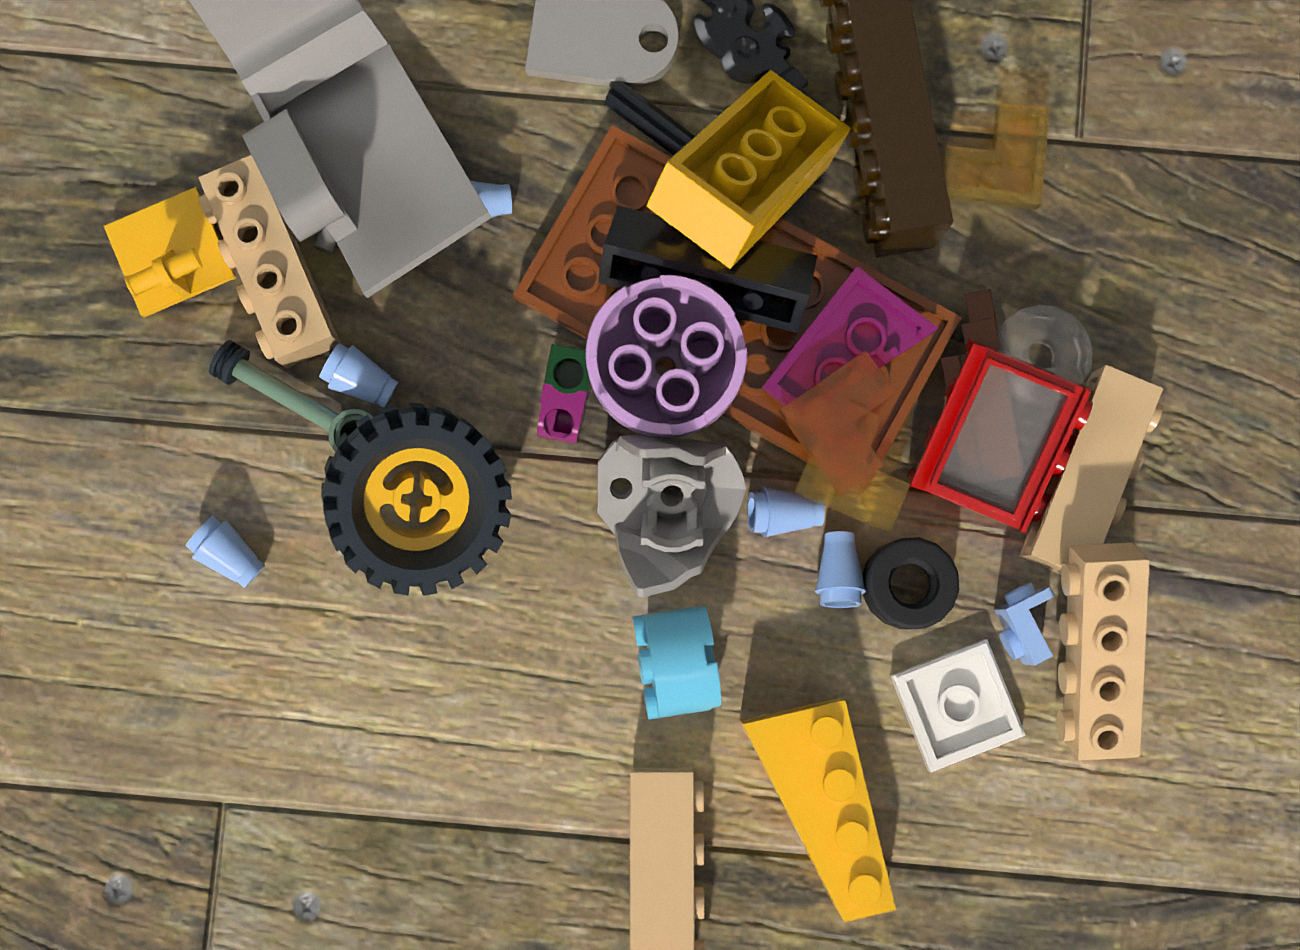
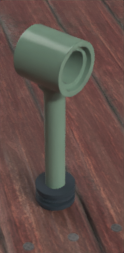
(232, 364)

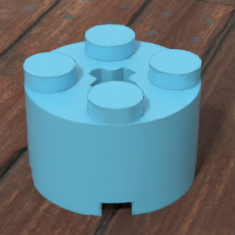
(677, 662)

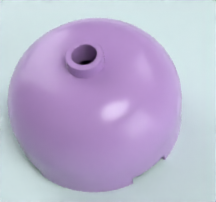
(671, 322)

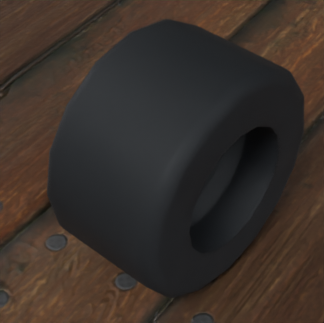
(942, 583)

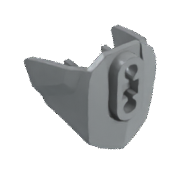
(664, 532)

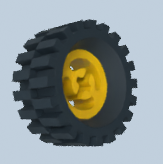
(471, 499)

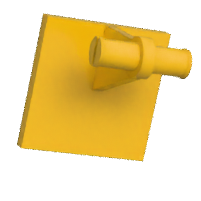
(168, 252)

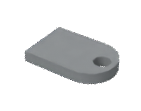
(600, 41)

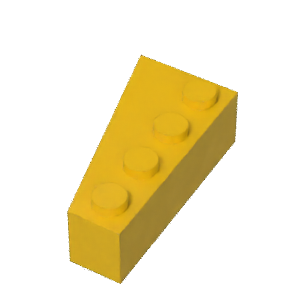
(822, 787)

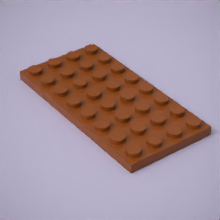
(566, 290)

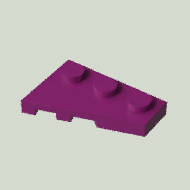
(855, 320)

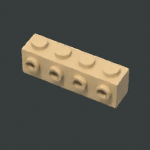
(269, 263)
(1101, 461)
(1103, 650)
(664, 859)

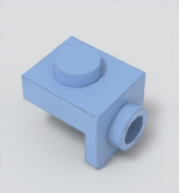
(1021, 634)

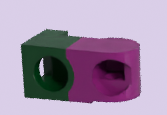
(564, 395)

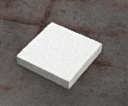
(957, 705)

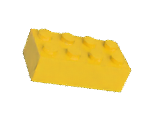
(747, 168)

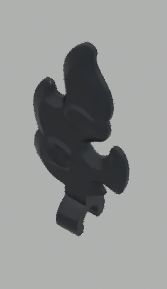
(745, 50)

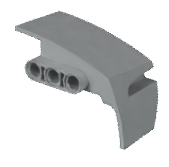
(344, 134)

